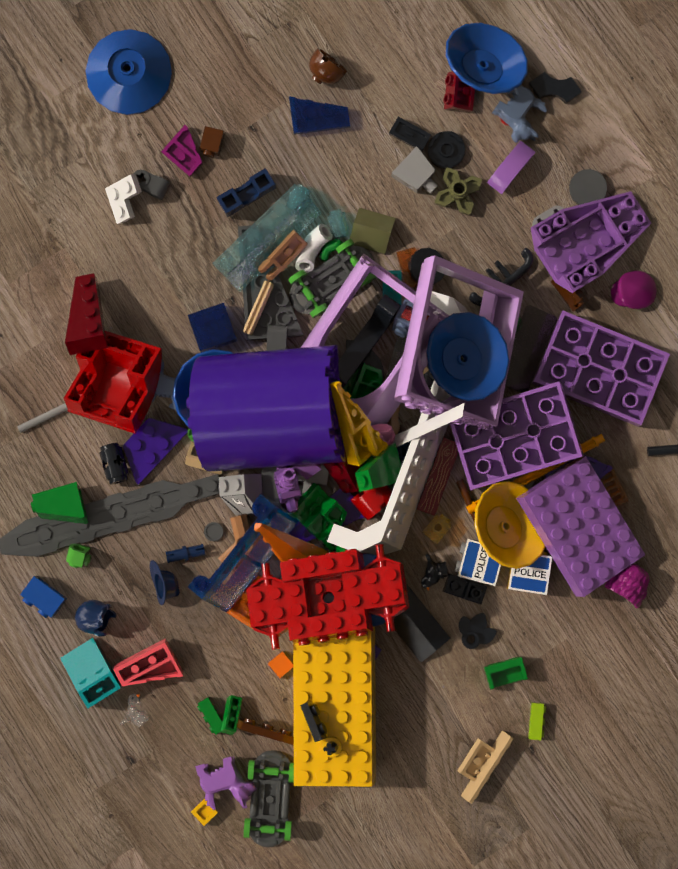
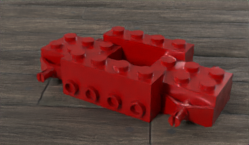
(299, 604)

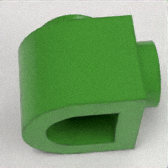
(78, 555)

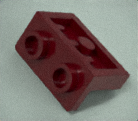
(458, 94)

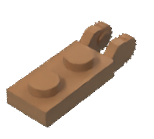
(283, 255)

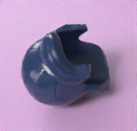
(93, 617)

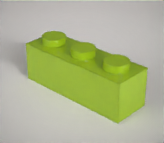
(536, 721)

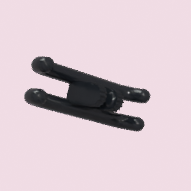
(509, 278)

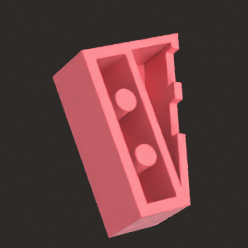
(150, 664)

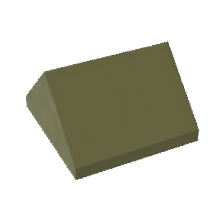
(372, 230)

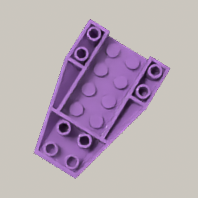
(588, 238)

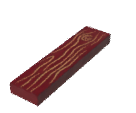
(438, 477)

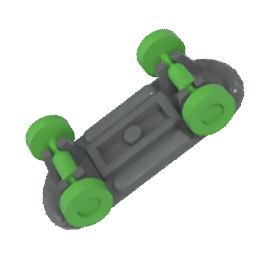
(315, 290)
(270, 802)

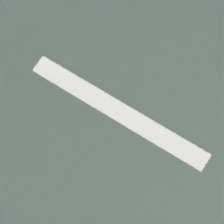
(429, 425)

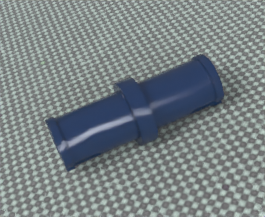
(185, 553)

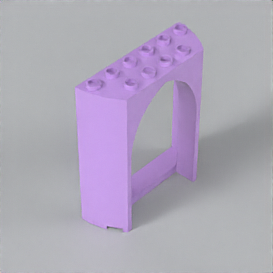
(499, 305)
(379, 404)

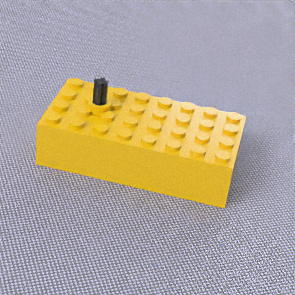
(342, 685)

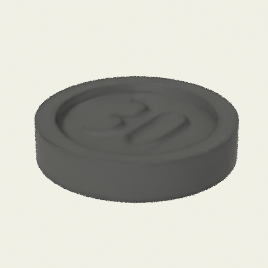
(213, 531)

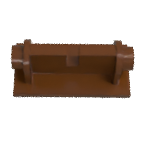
(573, 299)

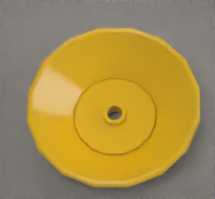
(517, 543)

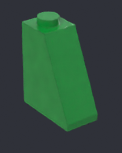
(379, 470)
(61, 504)

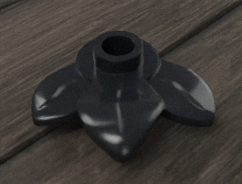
(477, 628)

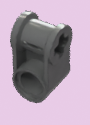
(154, 185)

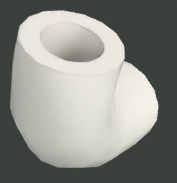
(316, 240)

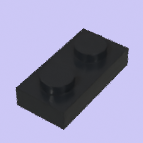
(409, 134)
(311, 715)

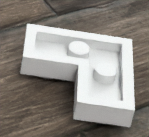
(119, 196)

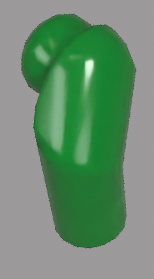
(328, 248)

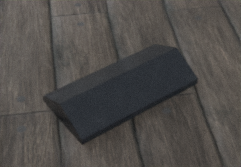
(419, 628)

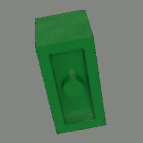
(505, 672)

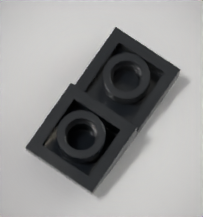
(465, 589)

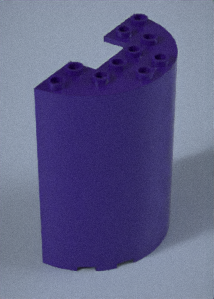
(265, 409)

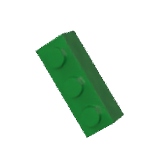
(210, 715)
(231, 715)

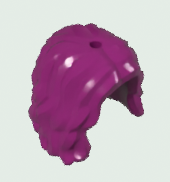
(630, 584)

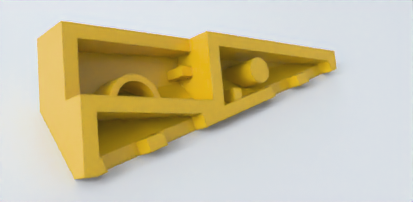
(357, 434)

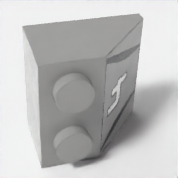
(240, 492)

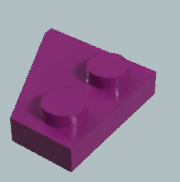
(183, 152)

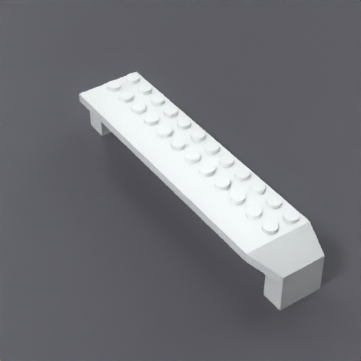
(411, 478)

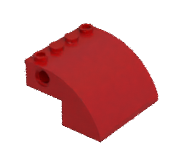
(116, 382)

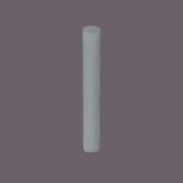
(42, 418)

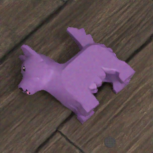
(222, 779)

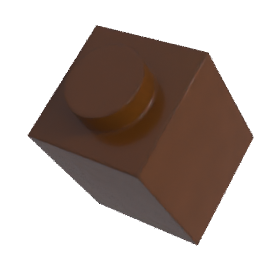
(211, 141)

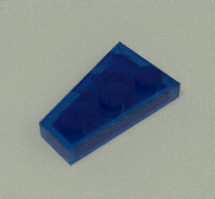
(316, 116)

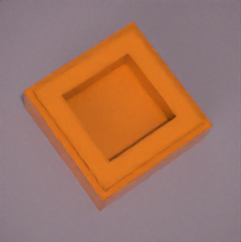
(281, 664)

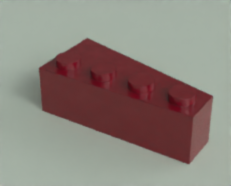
(85, 320)

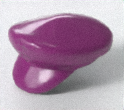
(634, 290)

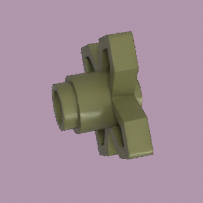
(449, 195)

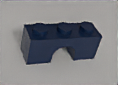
(252, 190)

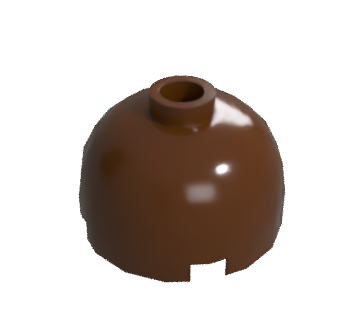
(325, 68)

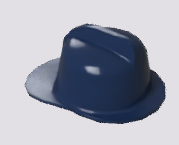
(164, 582)

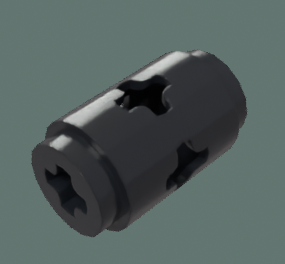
(114, 471)

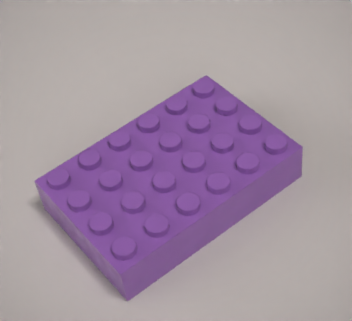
(601, 368)
(530, 435)
(580, 526)

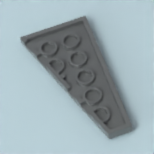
(277, 309)

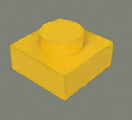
(203, 812)

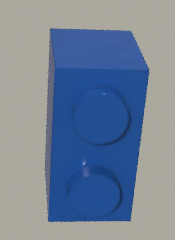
(43, 597)

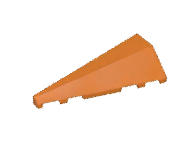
(287, 546)

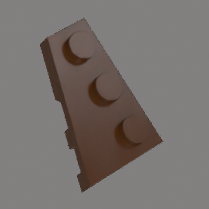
(265, 730)

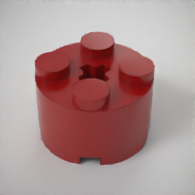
(372, 501)

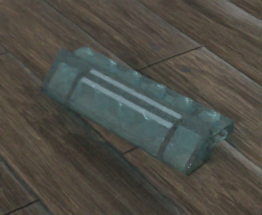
(242, 259)

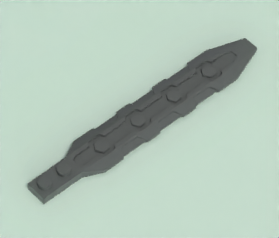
(106, 516)

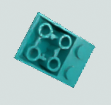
(90, 673)

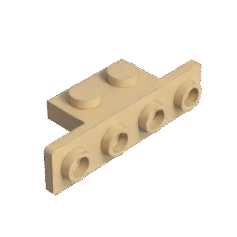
(481, 763)

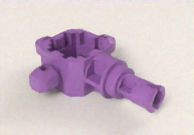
(287, 487)

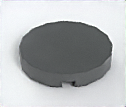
(587, 186)

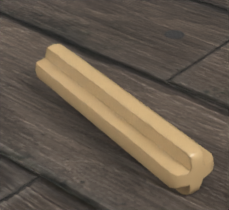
(258, 307)

